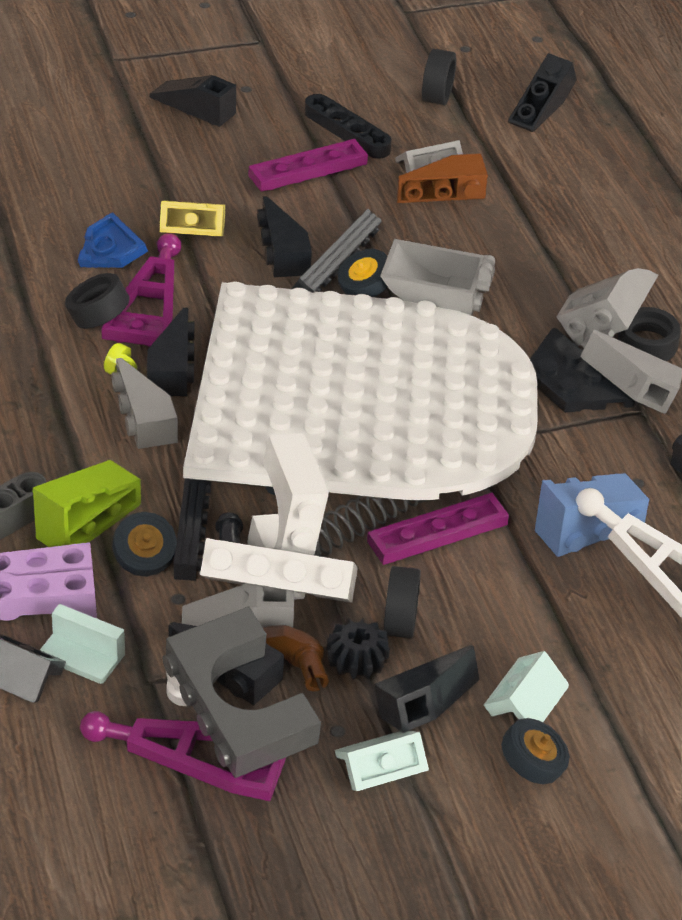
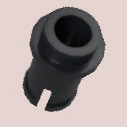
(229, 527)

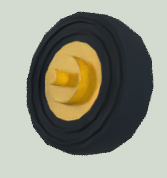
(362, 273)

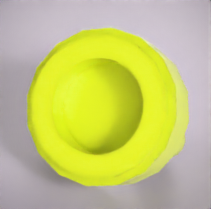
(118, 351)

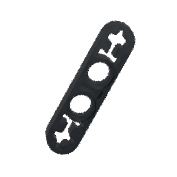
(323, 111)

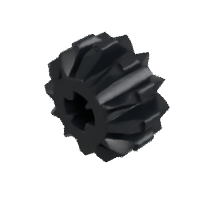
(358, 648)

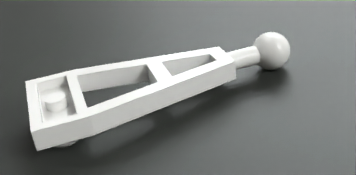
(591, 503)

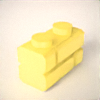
(192, 218)

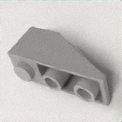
(634, 371)
(148, 407)
(268, 604)

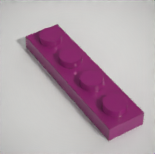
(307, 165)
(437, 528)

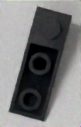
(545, 93)
(201, 97)
(286, 241)
(170, 356)
(249, 680)
(427, 689)

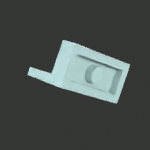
(85, 643)
(528, 688)
(384, 759)

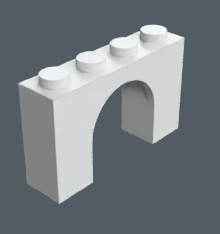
(299, 497)
(279, 569)

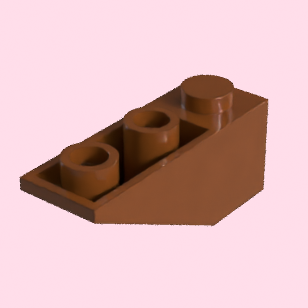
(445, 180)

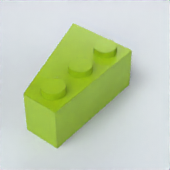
(84, 503)

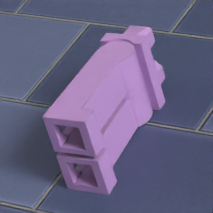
(44, 578)

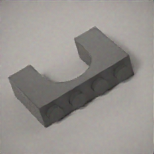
(241, 736)

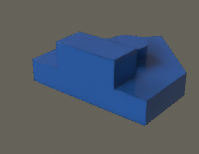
(110, 244)

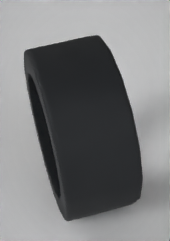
(439, 76)
(97, 300)
(656, 321)
(402, 601)

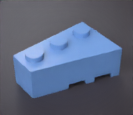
(566, 528)

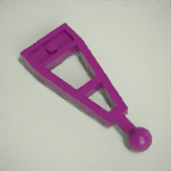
(144, 328)
(257, 784)

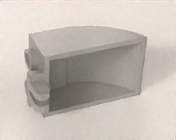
(438, 275)
(605, 305)

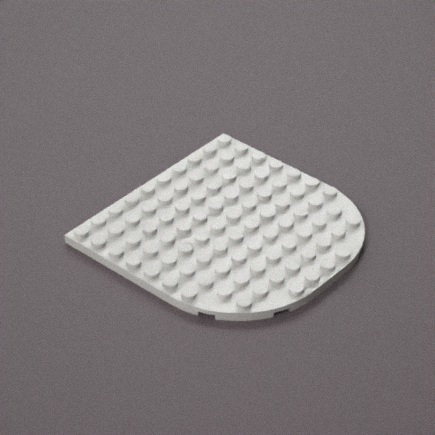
(382, 388)

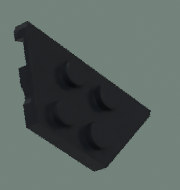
(570, 379)

